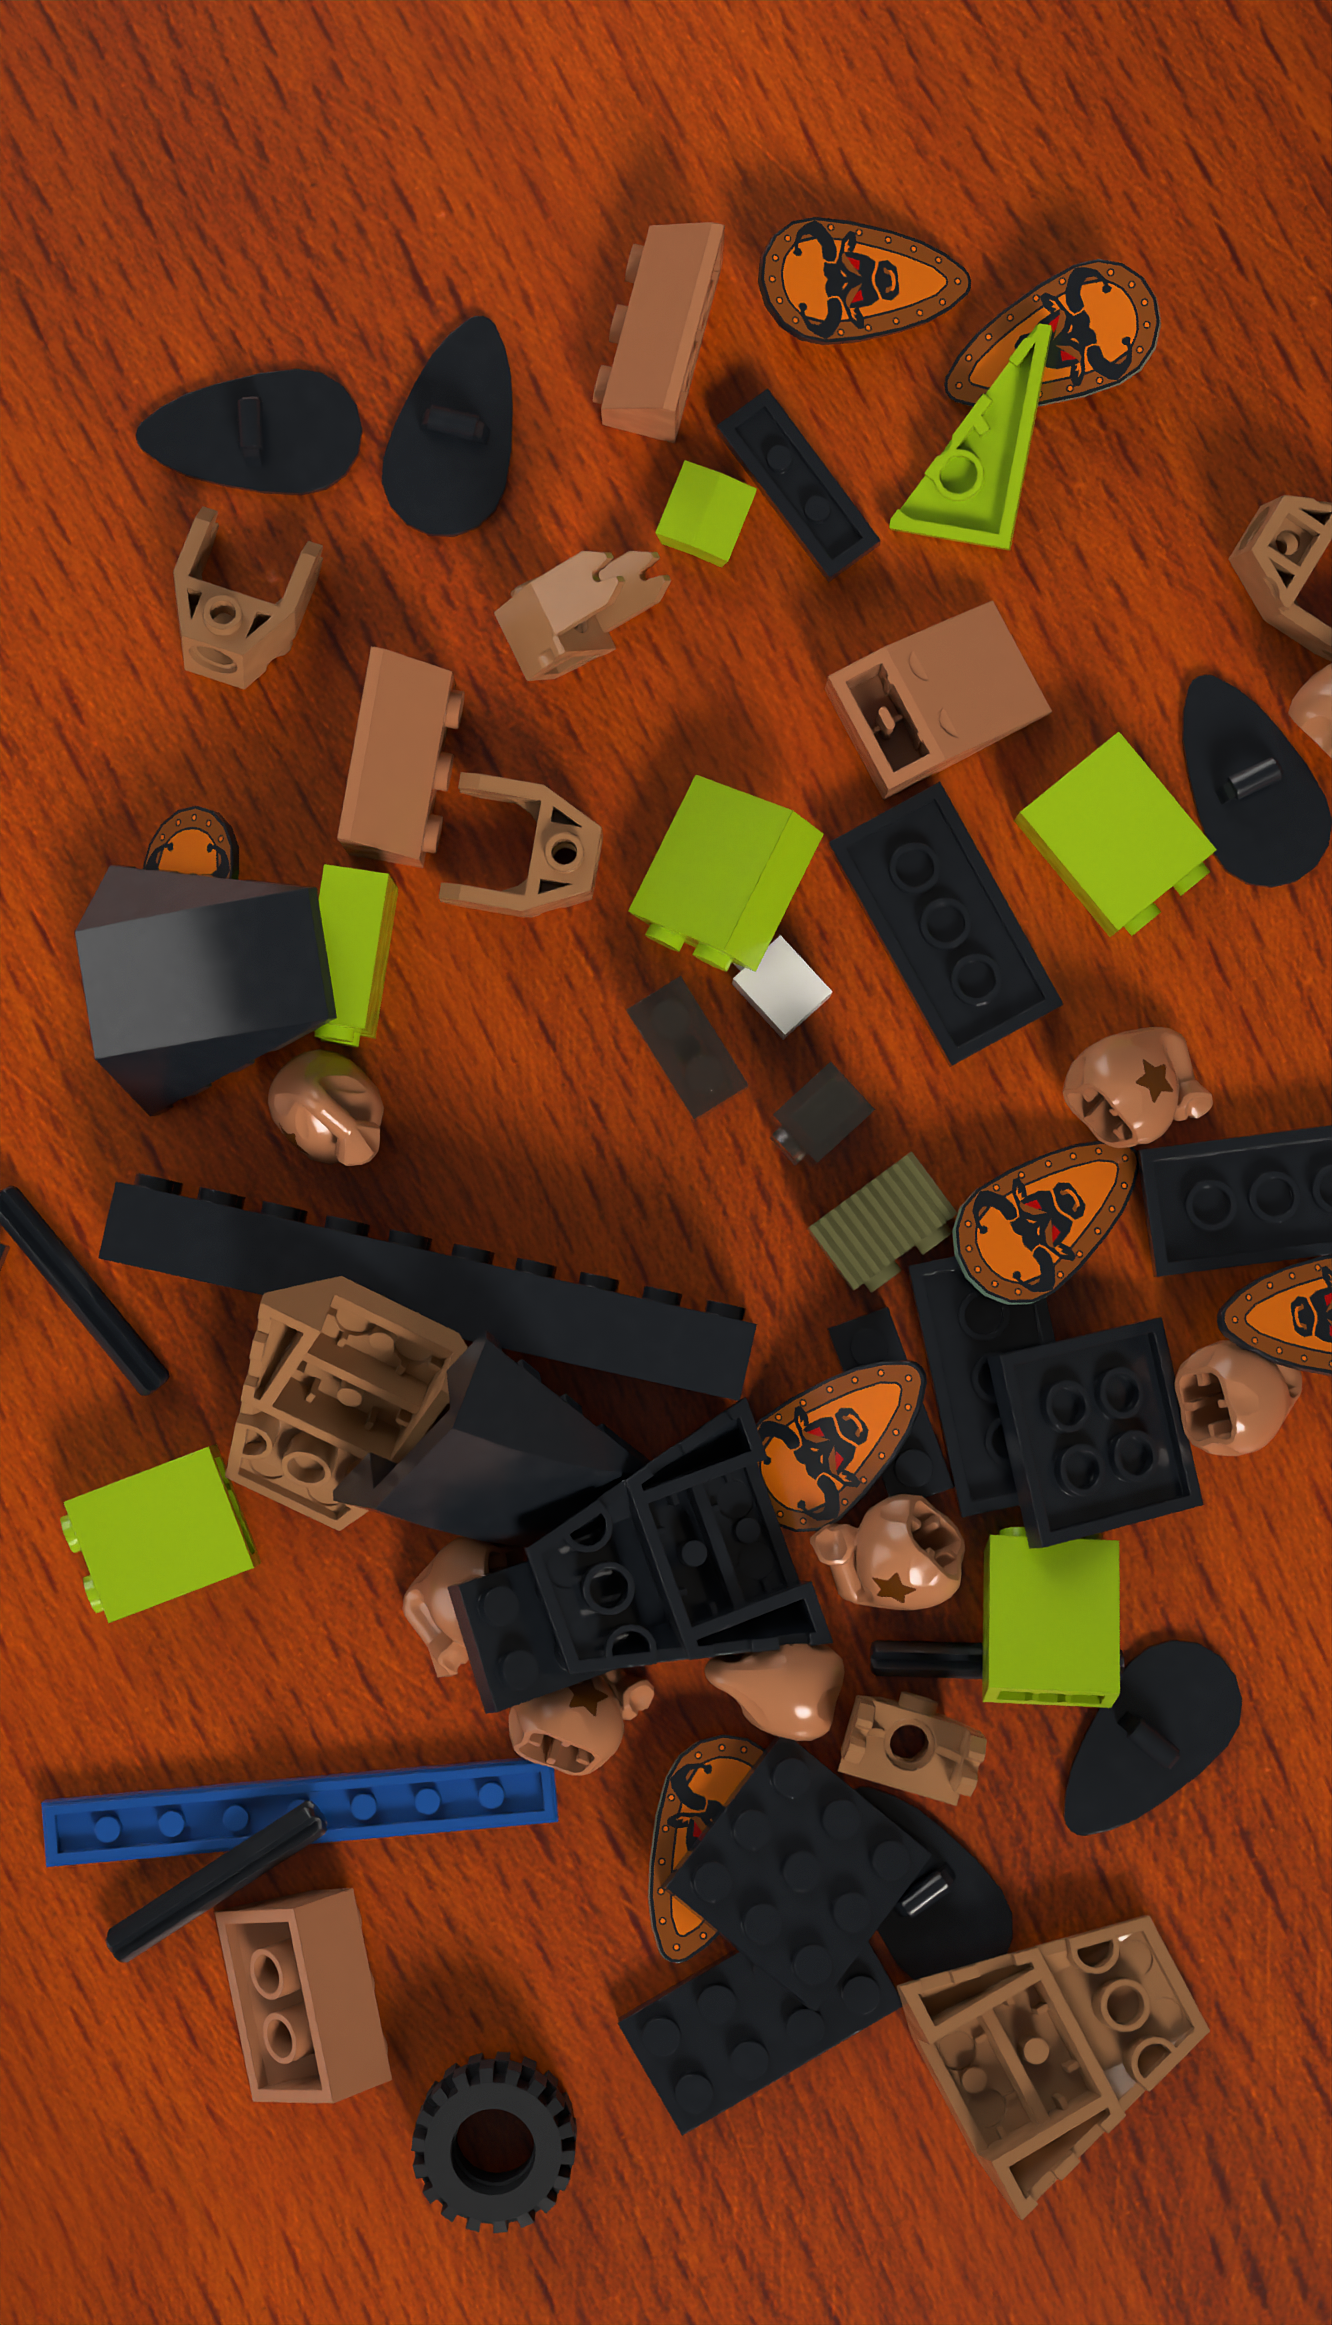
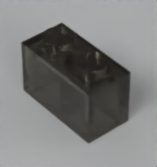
(687, 1049)
(818, 1117)

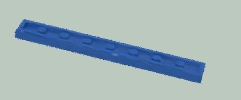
(353, 1804)

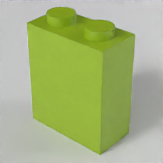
(1116, 837)
(724, 875)
(357, 930)
(159, 1534)
(1051, 1621)

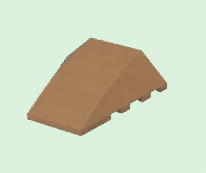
(328, 1384)
(1052, 2046)

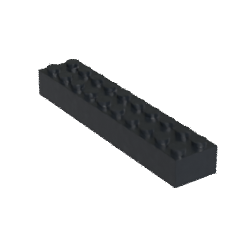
(521, 1307)

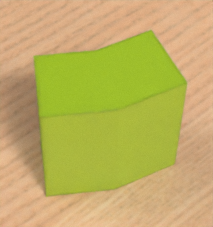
(705, 513)

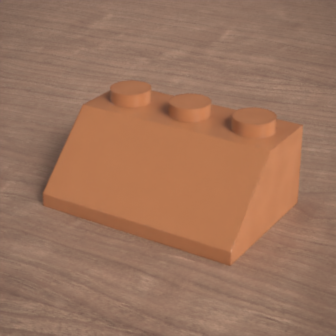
(660, 329)
(399, 759)
(304, 1997)

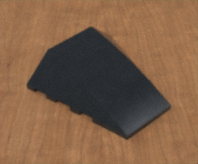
(198, 977)
(501, 1459)
(677, 1561)

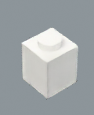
(782, 988)

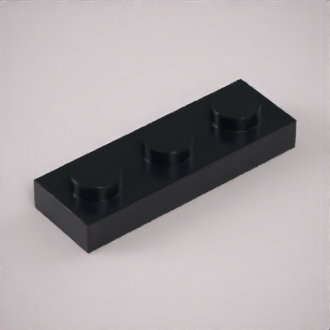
(798, 485)
(919, 1463)

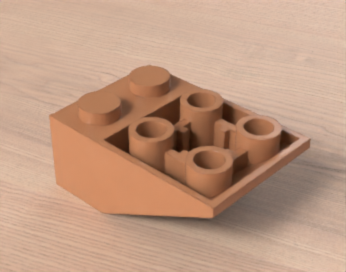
(935, 698)

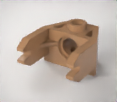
(1276, 574)
(570, 610)
(253, 630)
(548, 882)
(941, 1768)

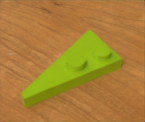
(979, 477)

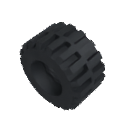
(483, 2194)

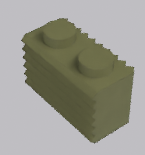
(883, 1223)

